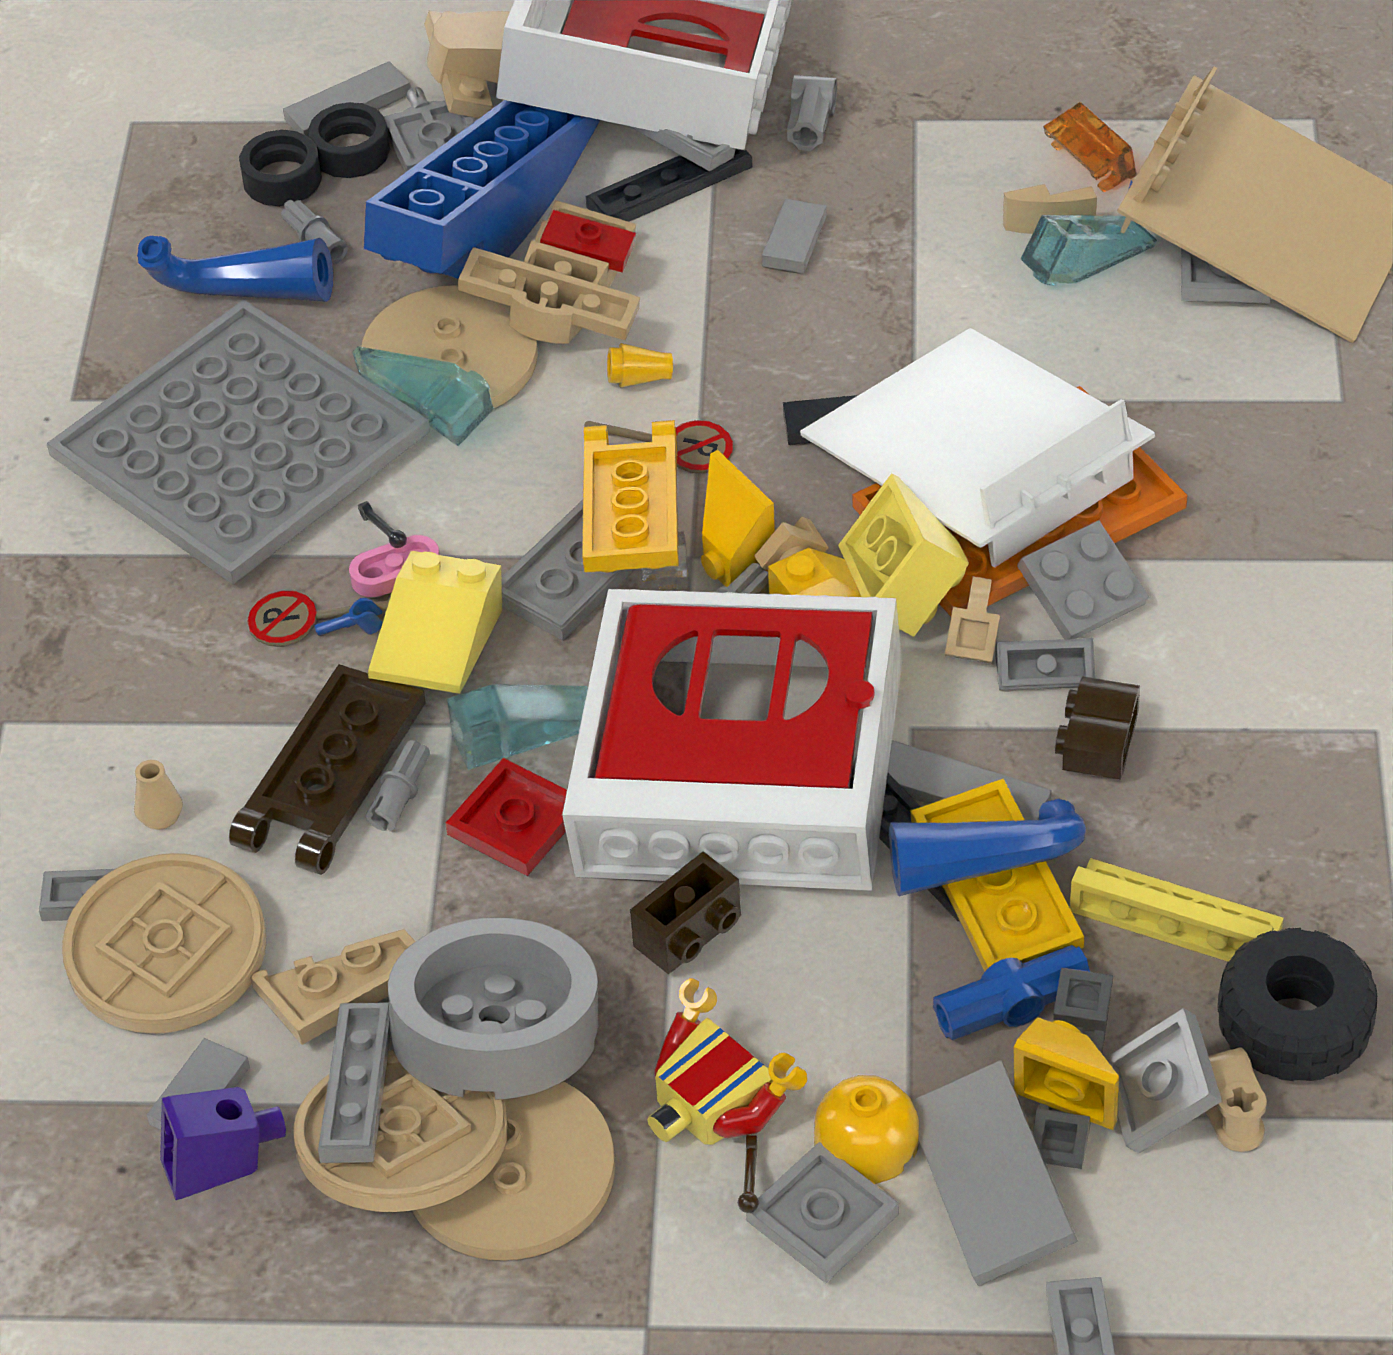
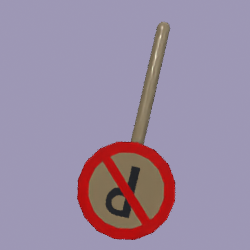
(694, 442)
(289, 617)

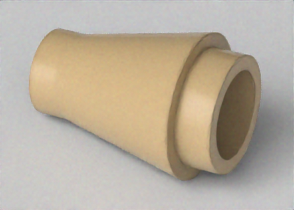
(156, 799)

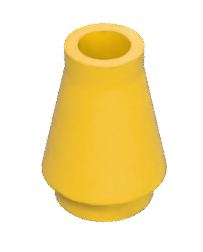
(637, 365)

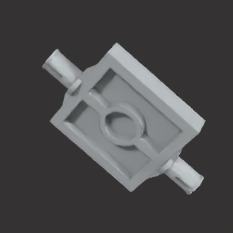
(422, 128)

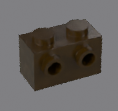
(686, 913)

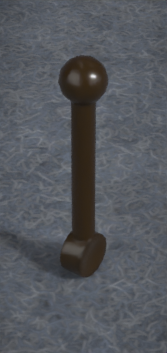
(748, 1200)

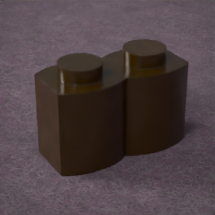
(1099, 727)

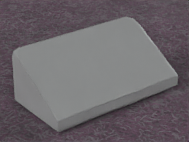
(1044, 663)

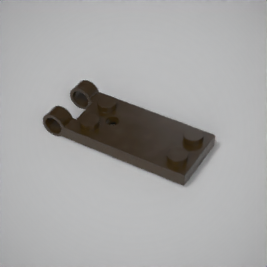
(337, 744)

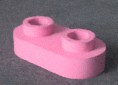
(376, 570)

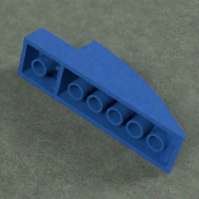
(477, 189)

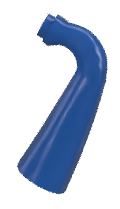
(283, 272)
(952, 852)

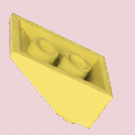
(903, 554)
(437, 621)

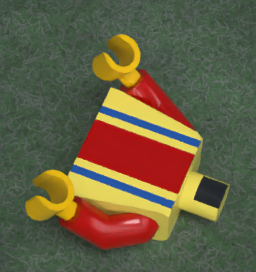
(713, 1081)

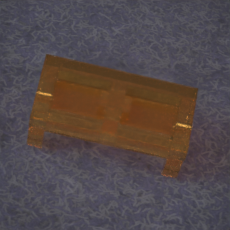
(1092, 145)

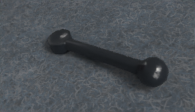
(396, 537)

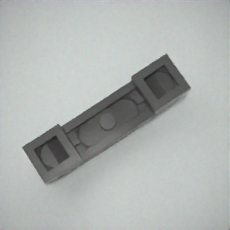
(1084, 1003)

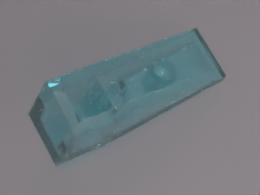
(1081, 246)
(434, 388)
(513, 719)

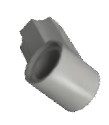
(811, 104)

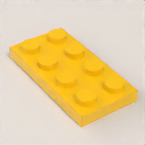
(1008, 911)

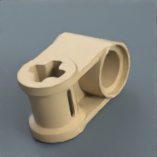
(1243, 1101)

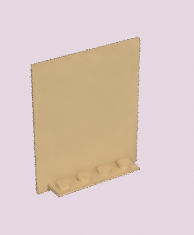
(1267, 208)

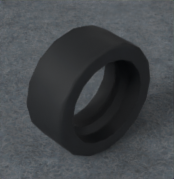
(350, 119)
(278, 147)

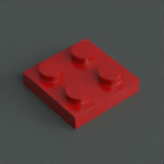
(511, 817)

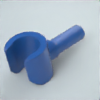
(362, 612)

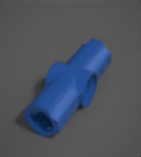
(1006, 993)

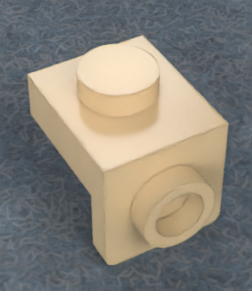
(790, 540)

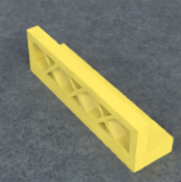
(1166, 910)

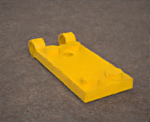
(630, 501)

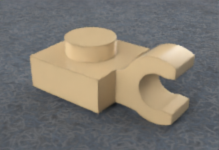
(972, 629)

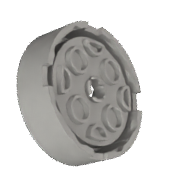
(500, 971)

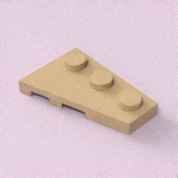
(312, 992)

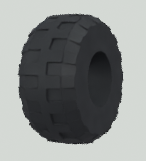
(1301, 967)

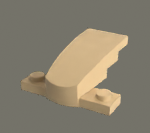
(464, 56)
(554, 288)

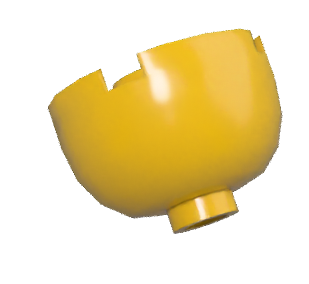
(868, 1126)

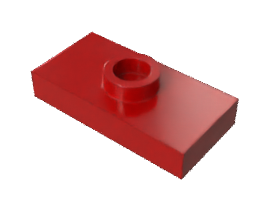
(589, 239)

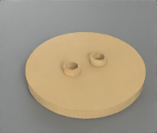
(458, 330)
(164, 943)
(425, 1146)
(542, 1187)

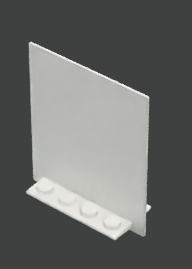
(986, 442)

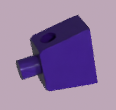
(213, 1138)

